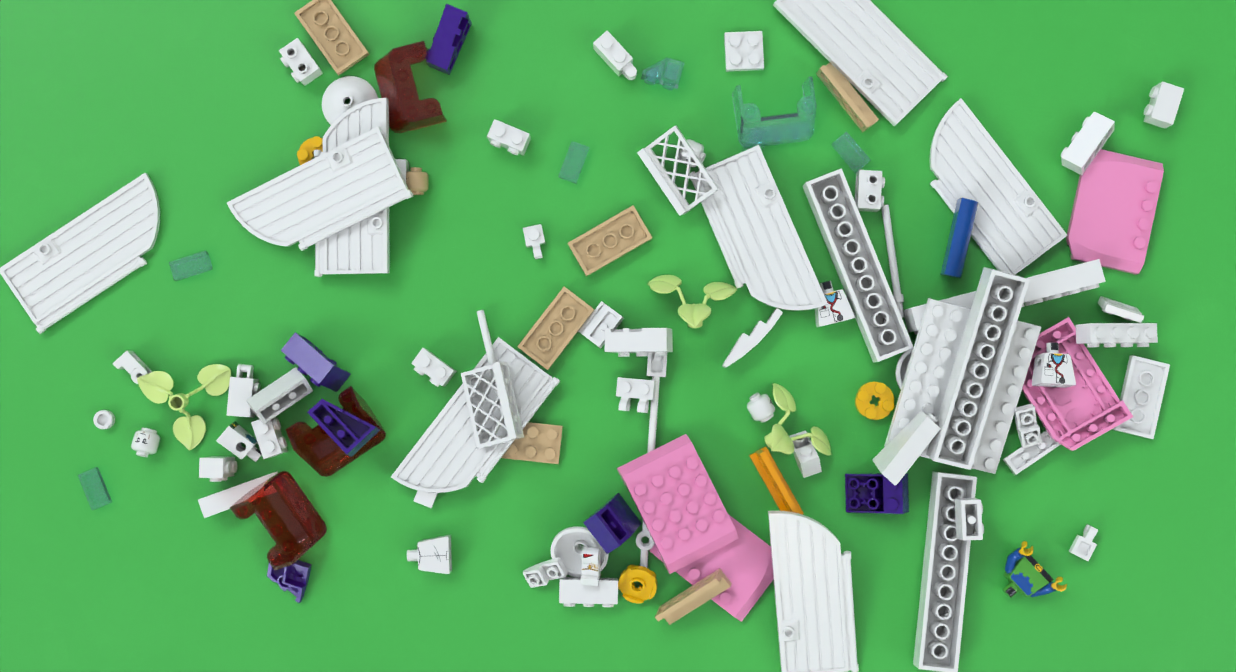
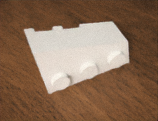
(639, 341)

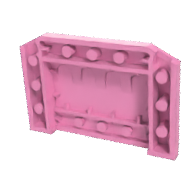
(1115, 211)
(1079, 411)
(745, 564)

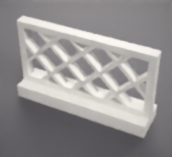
(663, 178)
(507, 404)

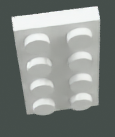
(1143, 395)

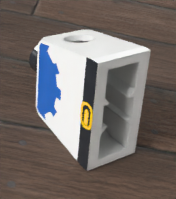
(232, 439)

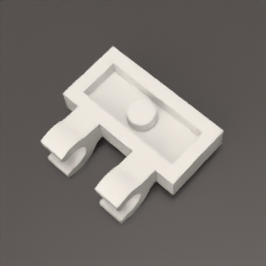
(635, 388)

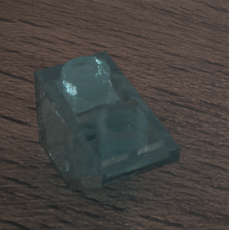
(665, 72)

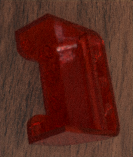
(398, 85)
(319, 448)
(285, 515)

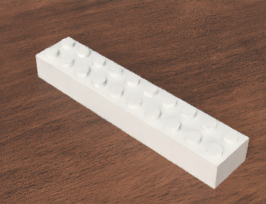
(857, 266)
(1040, 288)
(977, 367)
(943, 577)

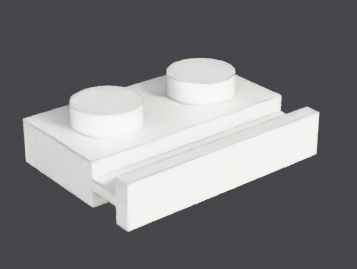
(1123, 310)
(595, 325)

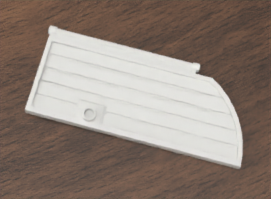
(866, 51)
(324, 193)
(1010, 218)
(759, 233)
(365, 245)
(86, 254)
(447, 452)
(812, 596)

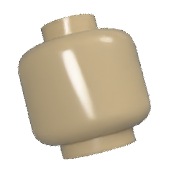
(417, 181)

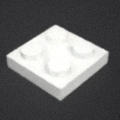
(744, 51)

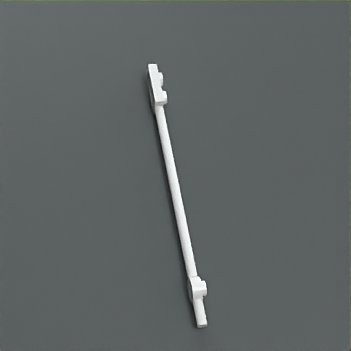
(656, 368)

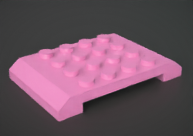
(678, 503)

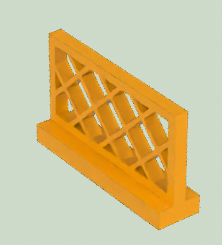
(775, 481)

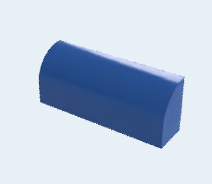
(959, 237)

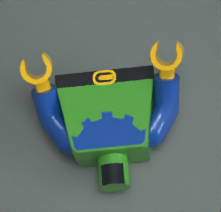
(1027, 575)

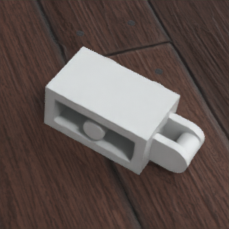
(615, 56)
(240, 390)

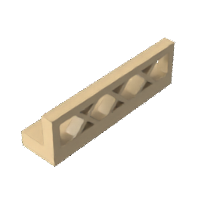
(847, 97)
(693, 597)

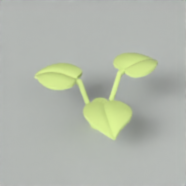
(692, 313)
(188, 429)
(779, 440)

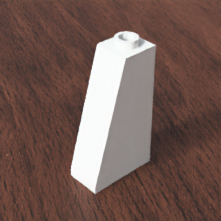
(906, 447)

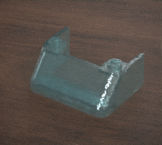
(777, 129)

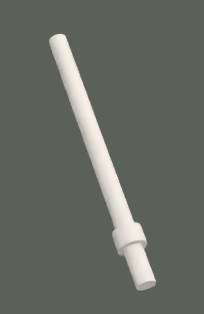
(898, 297)
(488, 344)

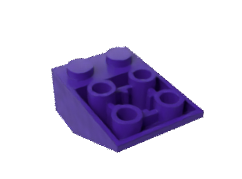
(876, 494)
(613, 523)

